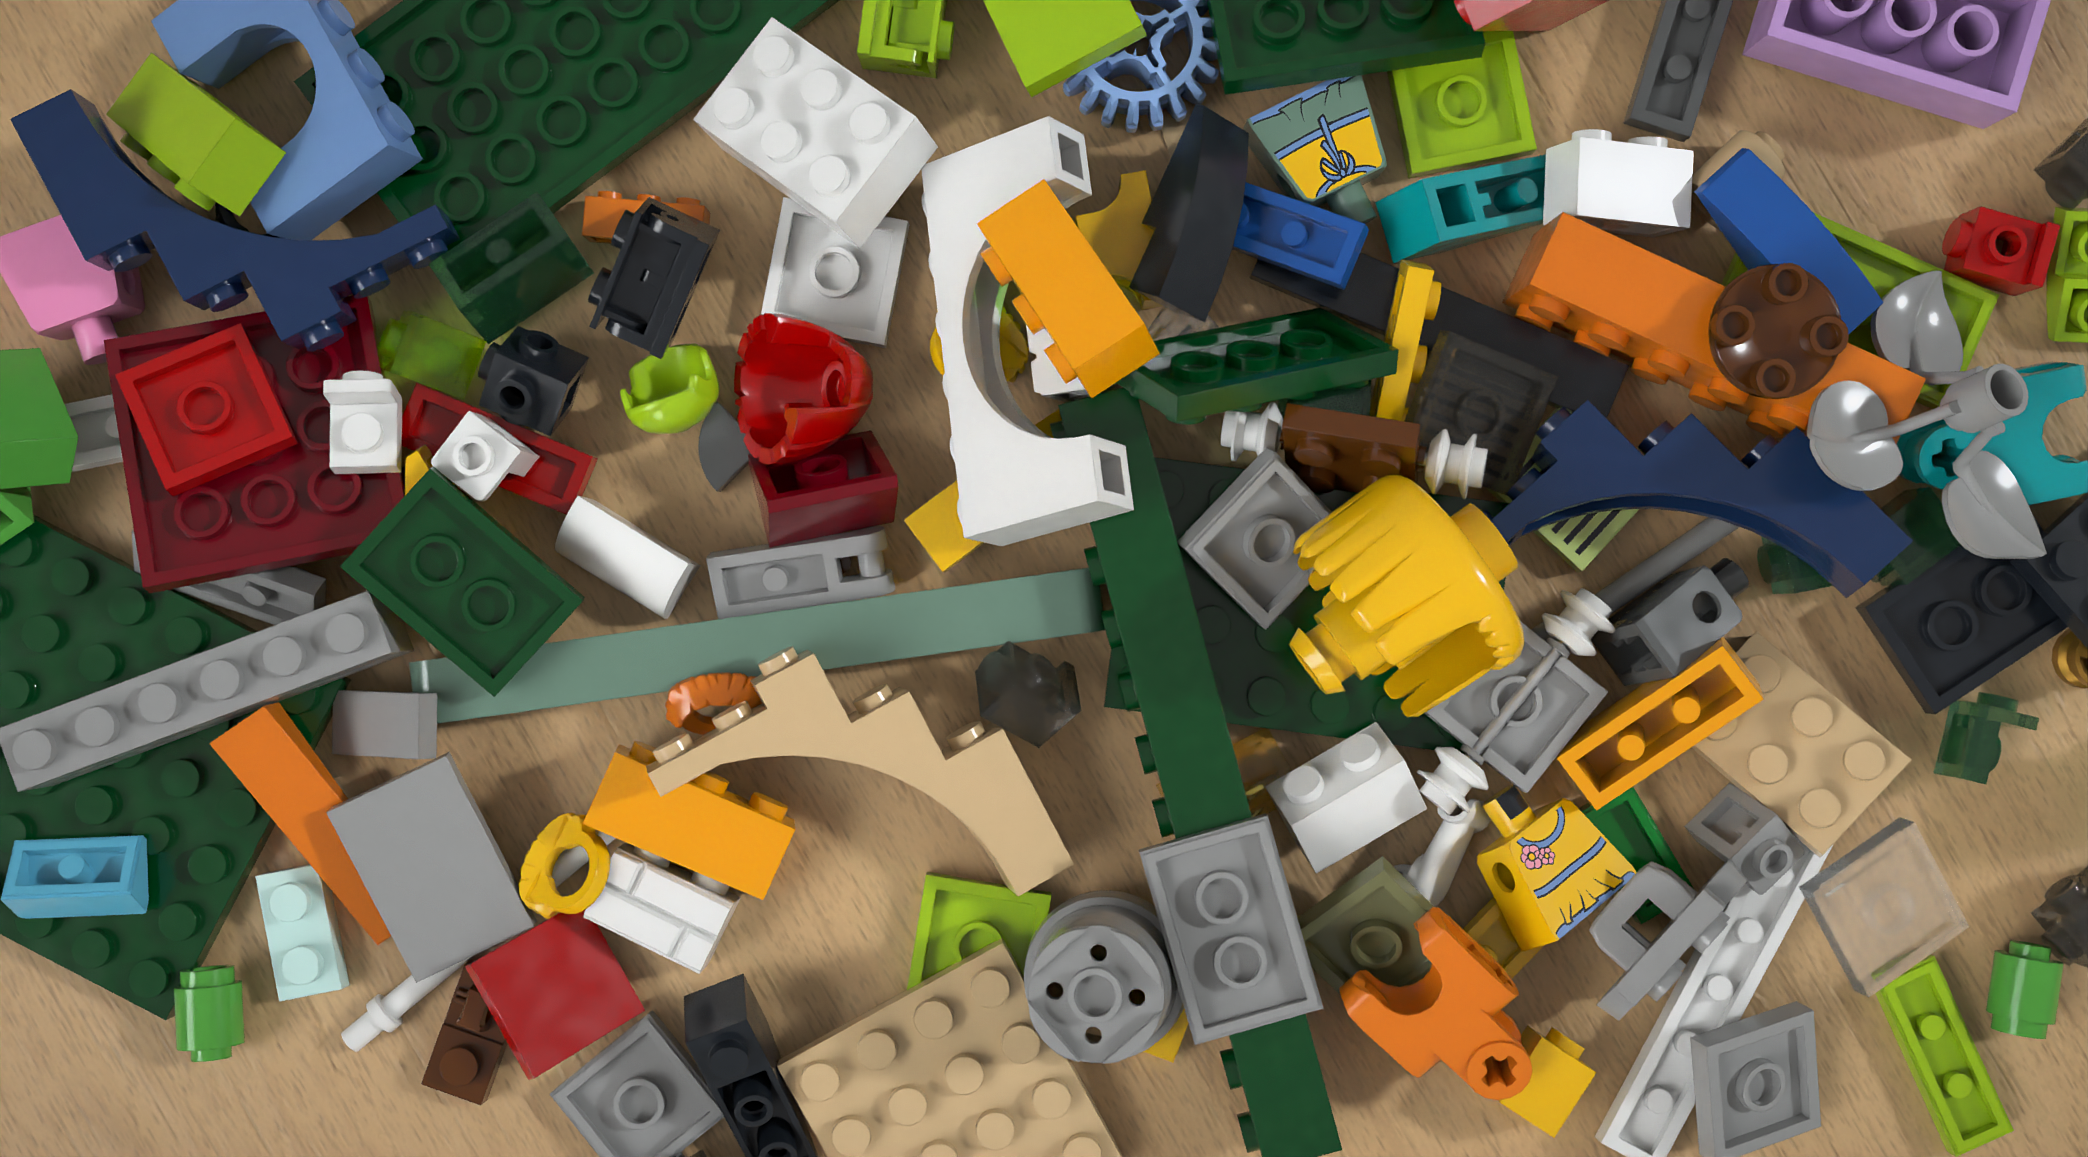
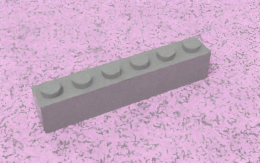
(202, 691)

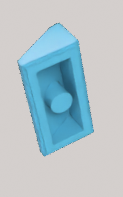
(77, 877)

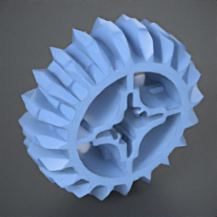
(1151, 69)

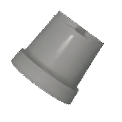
(1099, 989)

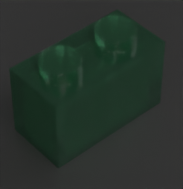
(511, 268)

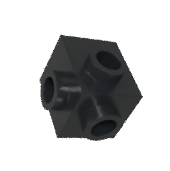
(531, 379)

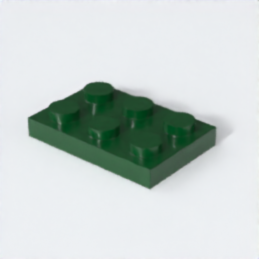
(462, 581)

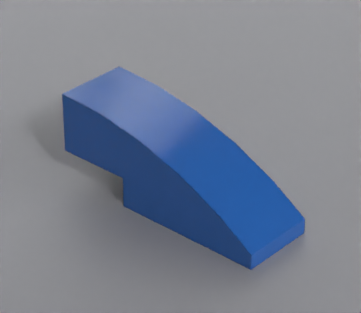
(1774, 226)

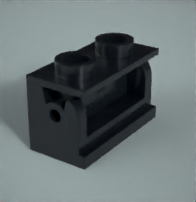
(652, 275)

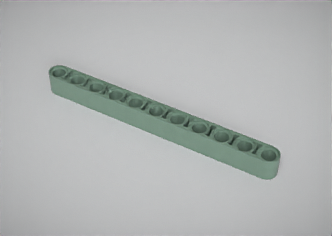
(835, 632)

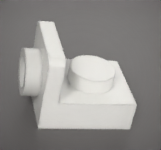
(364, 424)
(481, 456)

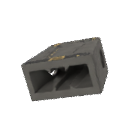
(1673, 623)

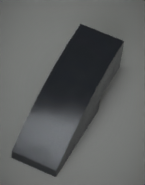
(1195, 216)

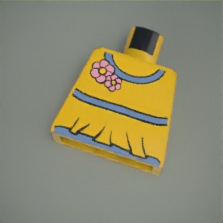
(1547, 867)

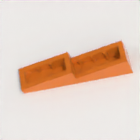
(296, 793)

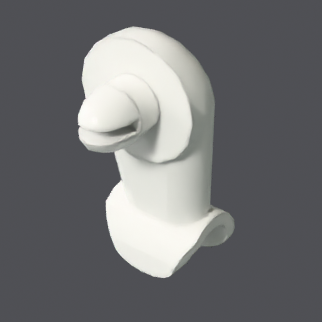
(1437, 867)

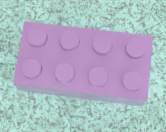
(1927, 54)

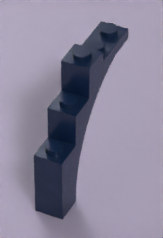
(123, 216)
(1689, 470)

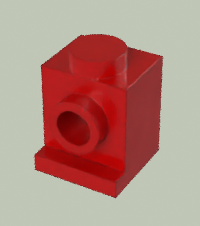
(2023, 256)

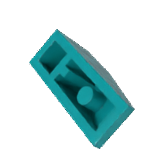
(1463, 208)

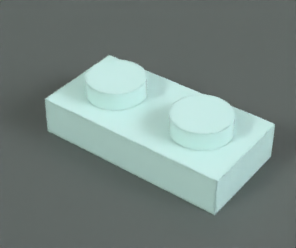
(302, 932)

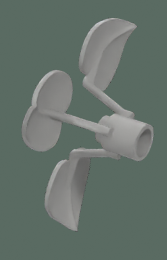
(1856, 443)

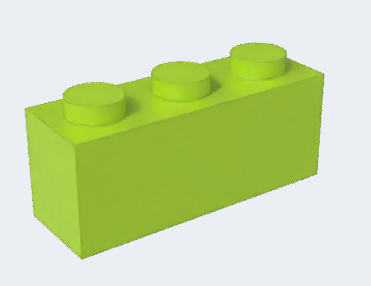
(193, 138)

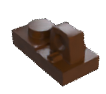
(466, 1047)

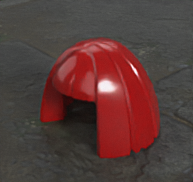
(797, 388)

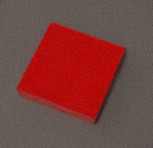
(206, 409)
(554, 991)

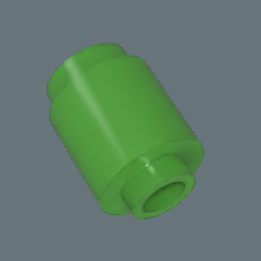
(2024, 989)
(209, 1012)

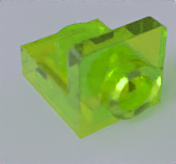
(430, 353)

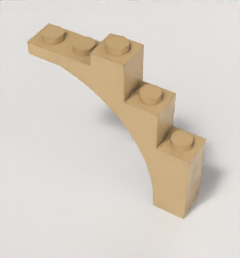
(802, 716)

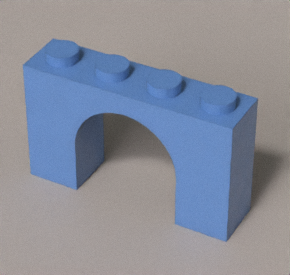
(354, 132)

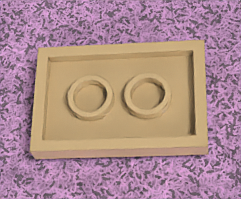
(1802, 751)

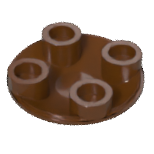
(1776, 331)

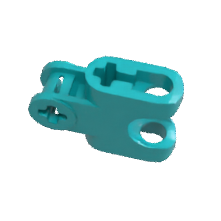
(2042, 477)

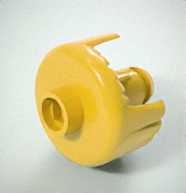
(1407, 595)

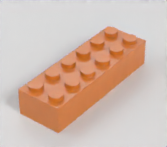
(1659, 318)

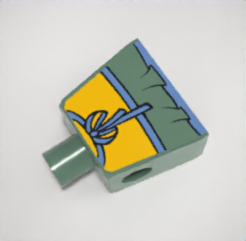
(1322, 146)

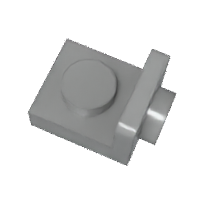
(1748, 835)

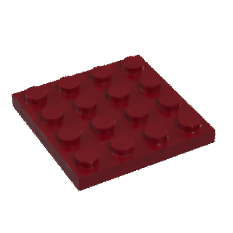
(274, 509)

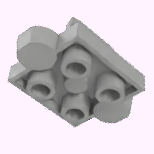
(1656, 965)

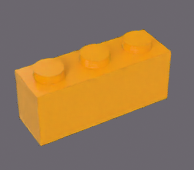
(1065, 291)
(1658, 724)
(694, 824)

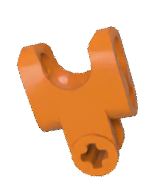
(1447, 1014)

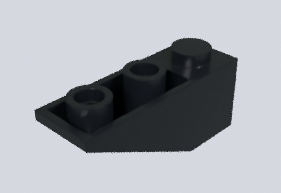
(740, 1067)

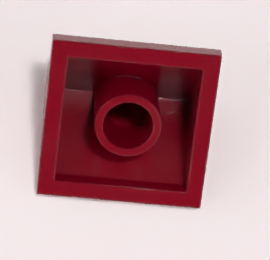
(827, 492)

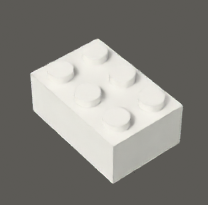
(816, 132)

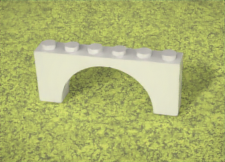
(1007, 470)

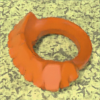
(707, 690)

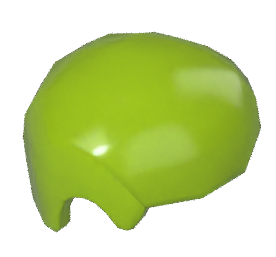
(671, 391)

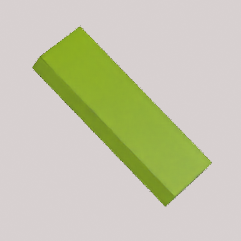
(1943, 1058)

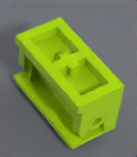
(905, 36)

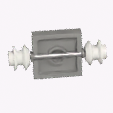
(1523, 712)

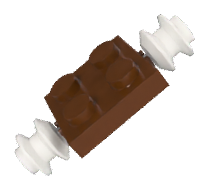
(1352, 449)

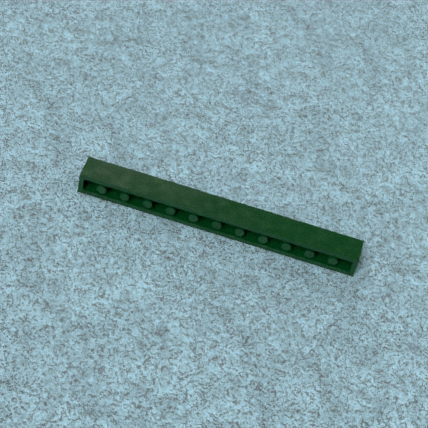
(1190, 751)

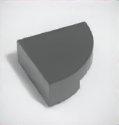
(721, 448)

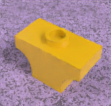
(1119, 234)

